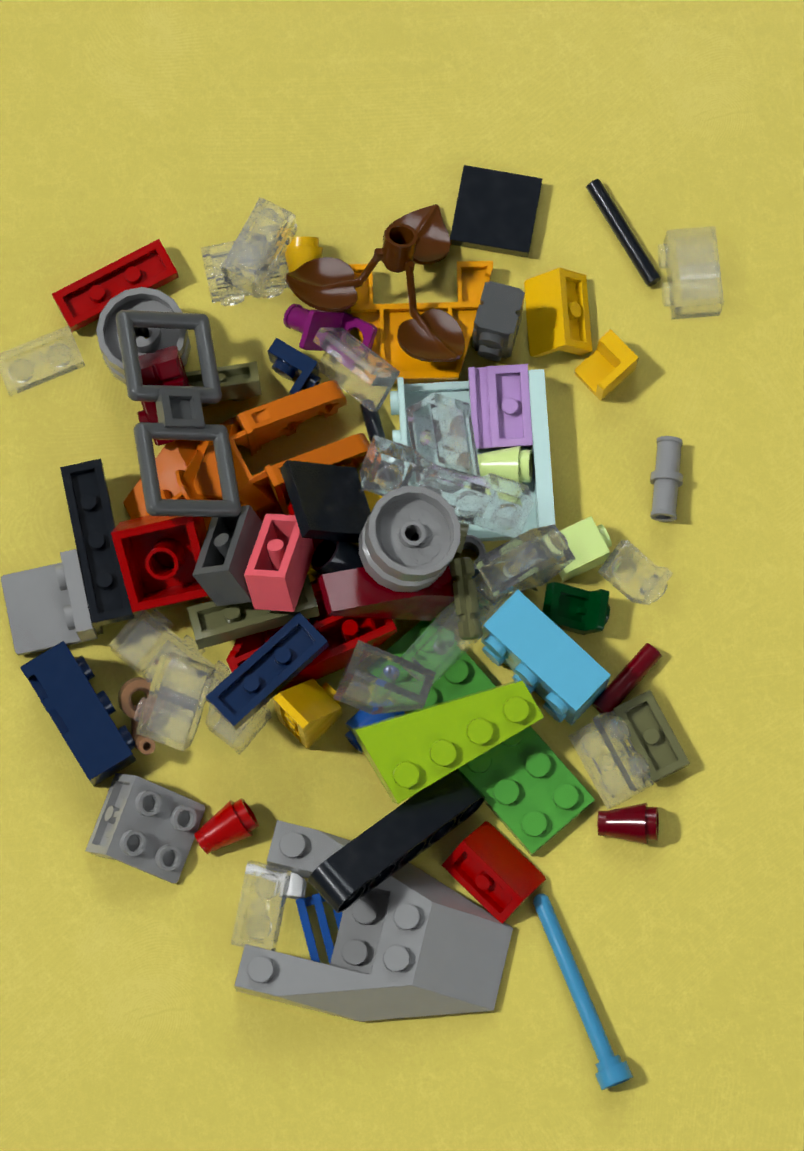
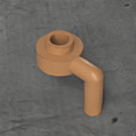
(125, 693)

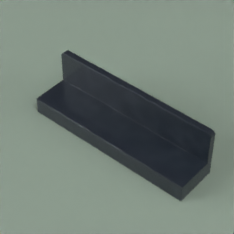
(92, 528)

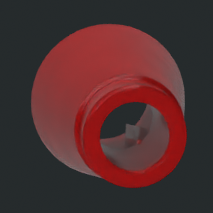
(227, 826)

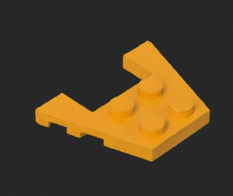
(388, 318)

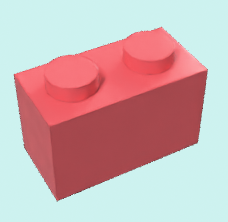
(278, 564)

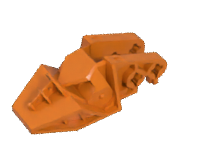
(190, 467)

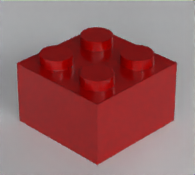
(159, 559)

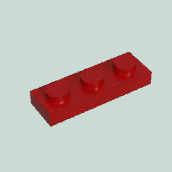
(86, 298)

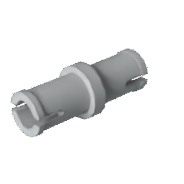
(666, 478)

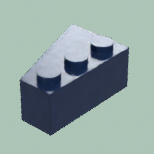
(80, 712)

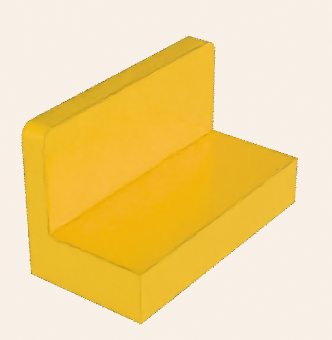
(558, 313)

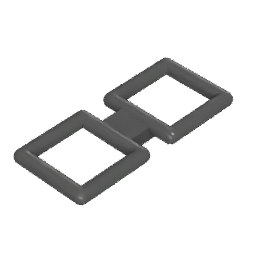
(178, 414)

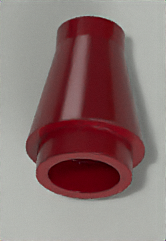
(630, 823)

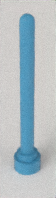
(610, 1067)

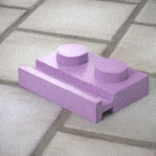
(500, 406)

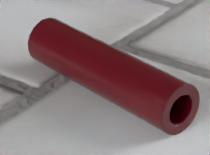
(627, 679)

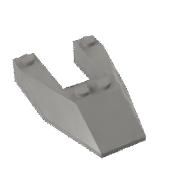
(397, 951)

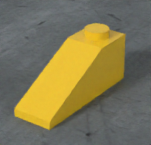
(307, 710)

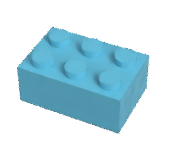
(543, 658)

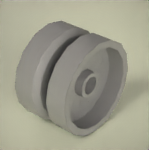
(140, 300)
(432, 535)

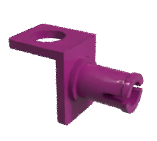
(310, 321)

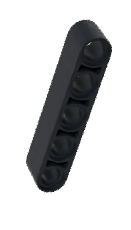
(395, 840)

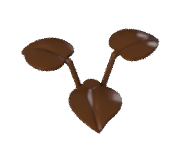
(416, 237)

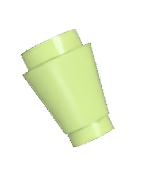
(508, 463)

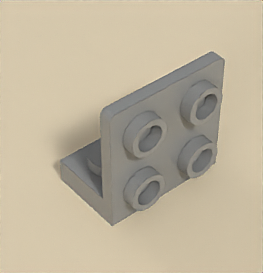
(48, 606)
(146, 827)

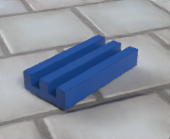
(316, 900)

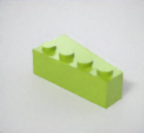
(436, 740)

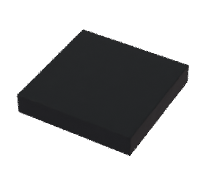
(495, 211)
(326, 500)

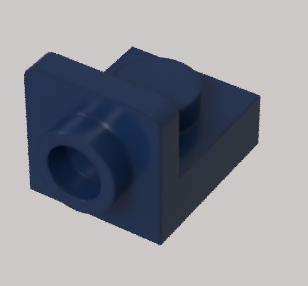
(292, 363)

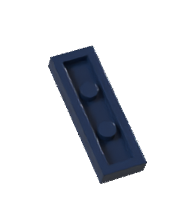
(267, 671)

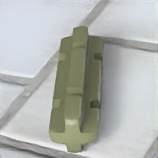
(466, 598)

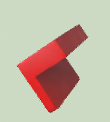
(493, 871)

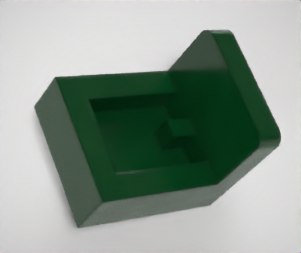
(576, 608)

